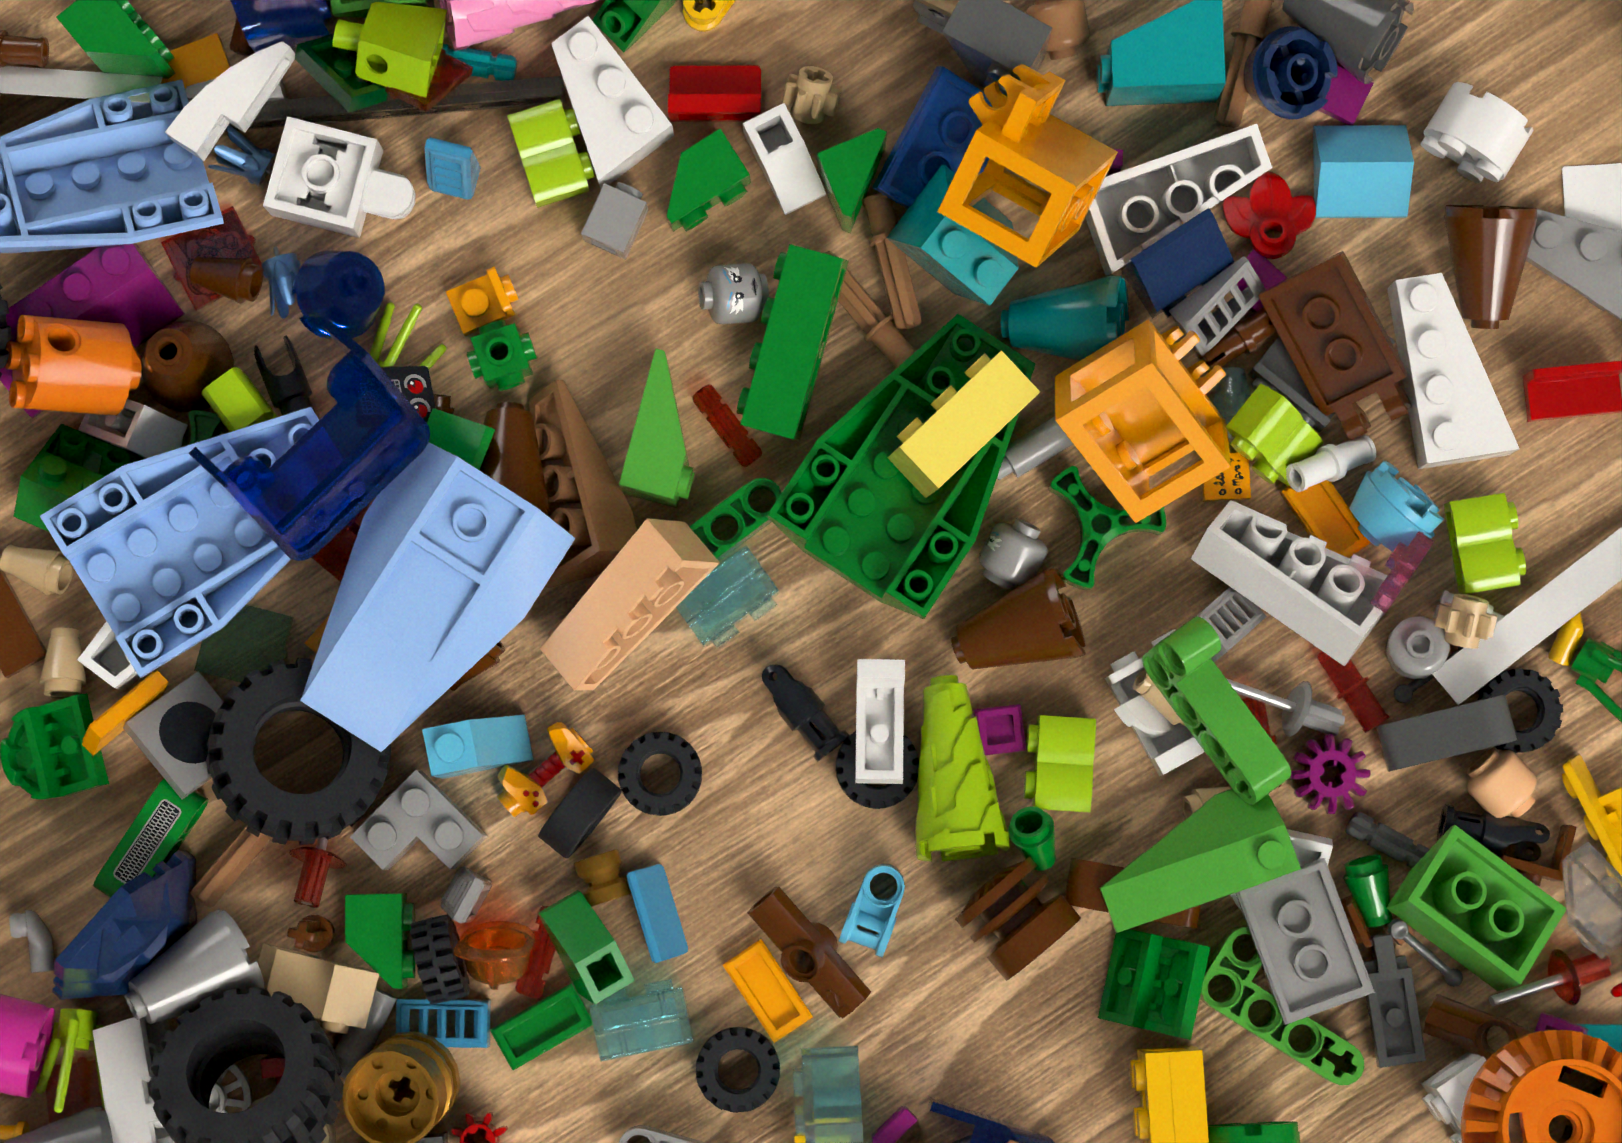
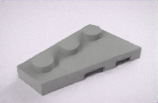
(1581, 257)

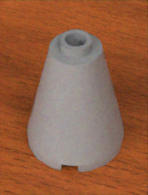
(193, 968)

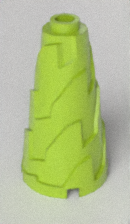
(955, 782)

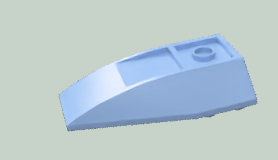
(102, 176)
(169, 546)
(428, 592)

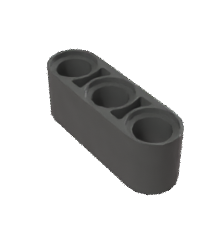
(1446, 733)

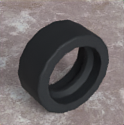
(579, 813)

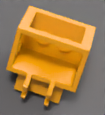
(1040, 148)
(1141, 410)

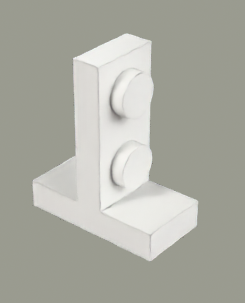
(879, 721)

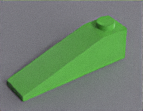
(1203, 858)

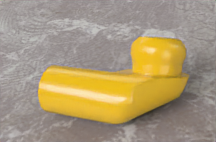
(1567, 641)

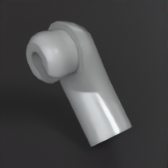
(39, 939)

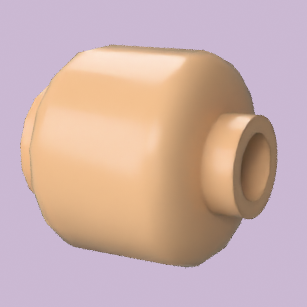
(1502, 783)

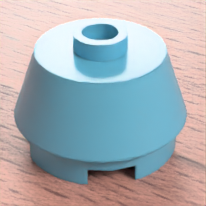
(1393, 508)

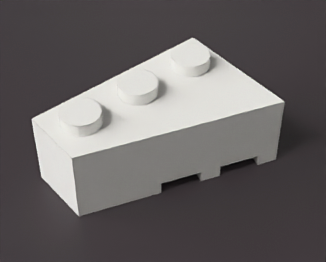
(609, 102)

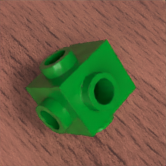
(512, 369)

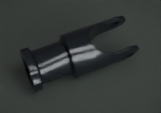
(288, 391)
(800, 709)
(1500, 835)

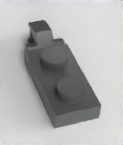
(1393, 1006)

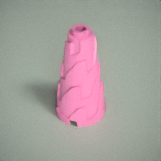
(484, 20)

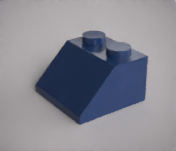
(1178, 264)

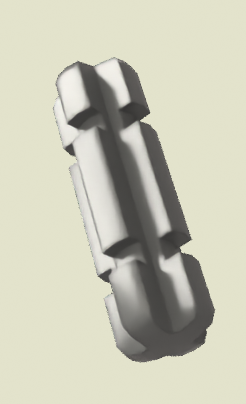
(1385, 839)

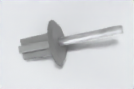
(1298, 709)

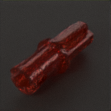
(1354, 691)

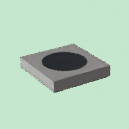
(176, 733)

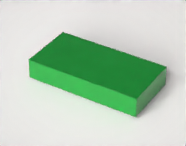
(542, 1026)

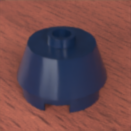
(1290, 72)

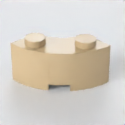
(329, 989)

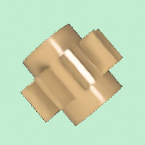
(811, 95)
(1466, 621)

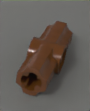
(809, 952)
(1468, 1026)

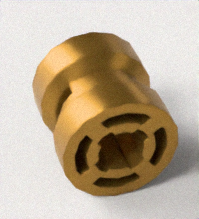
(603, 878)

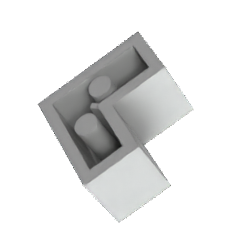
(418, 813)

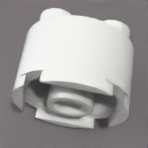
(1476, 133)

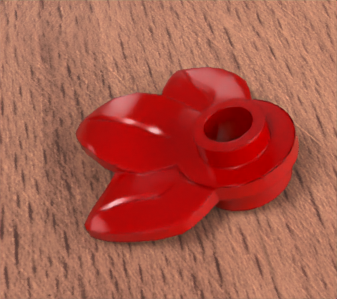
(1270, 209)

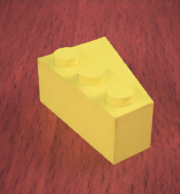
(962, 422)

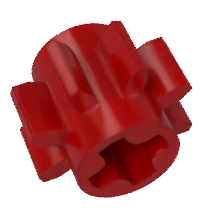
(474, 1126)

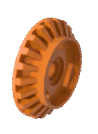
(1525, 1081)

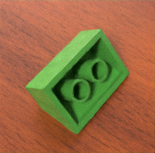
(1477, 909)

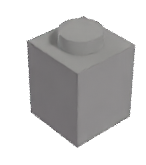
(615, 219)

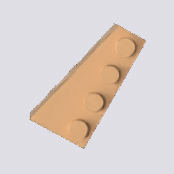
(628, 601)

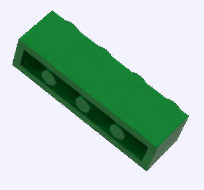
(793, 341)

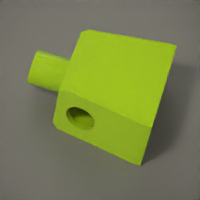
(395, 45)

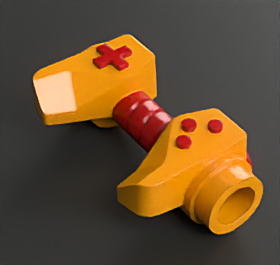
(525, 791)

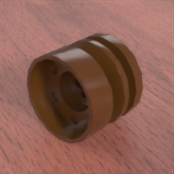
(1017, 917)

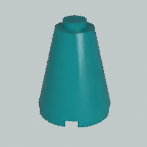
(1069, 319)

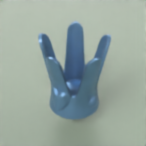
(253, 165)
(281, 274)

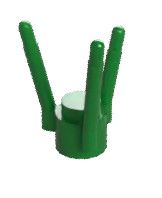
(1598, 662)

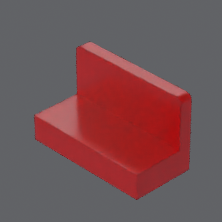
(714, 93)
(1573, 391)

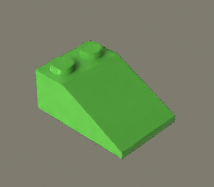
(657, 452)

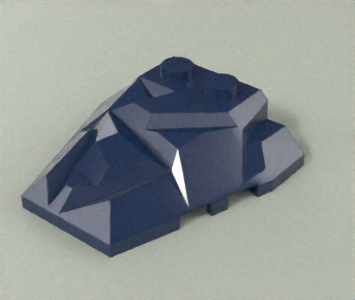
(129, 931)

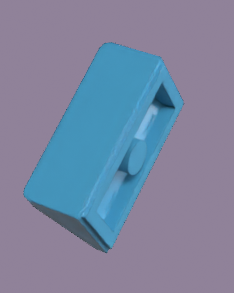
(657, 913)

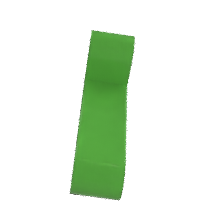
(1214, 710)
(1274, 1032)

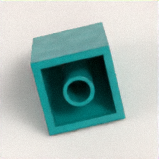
(1167, 59)
(951, 252)

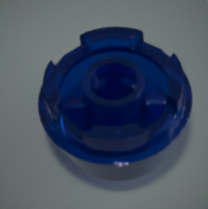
(339, 289)

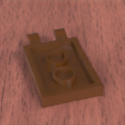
(1337, 342)

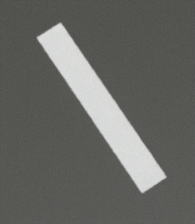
(72, 83)
(1534, 620)

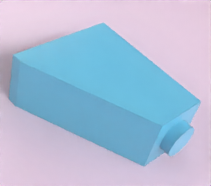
(477, 745)

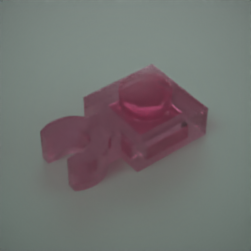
(1403, 564)

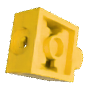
(1170, 1095)

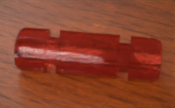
(727, 425)
(539, 963)

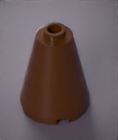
(1488, 258)
(183, 362)
(514, 454)
(1022, 627)

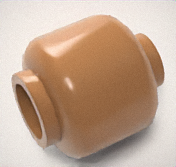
(1068, 25)

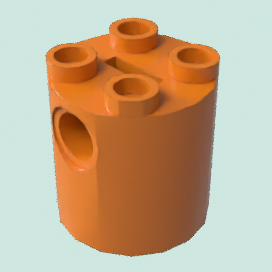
(72, 365)

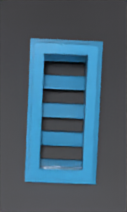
(451, 168)
(482, 1020)

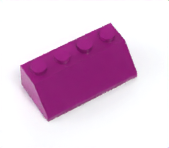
(103, 286)

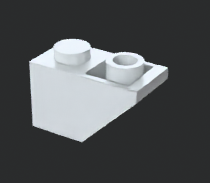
(783, 158)

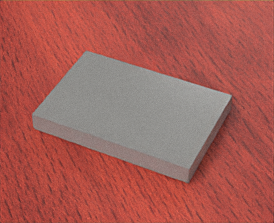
(1305, 942)

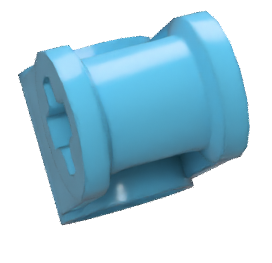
(873, 912)

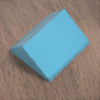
(1362, 171)

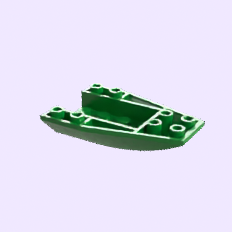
(863, 514)

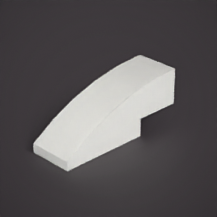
(230, 98)

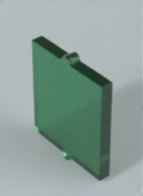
(245, 644)

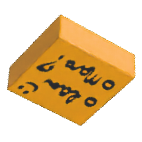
(1231, 483)

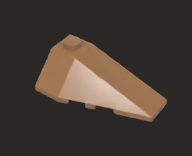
(579, 487)

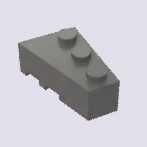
(995, 39)

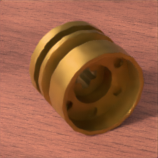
(377, 1093)

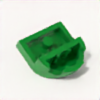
(47, 750)

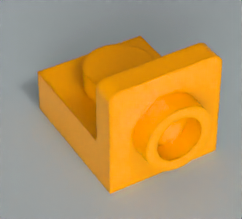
(483, 301)

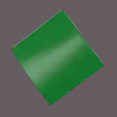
(1154, 983)

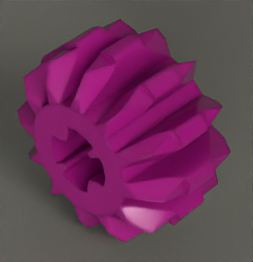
(1344, 779)

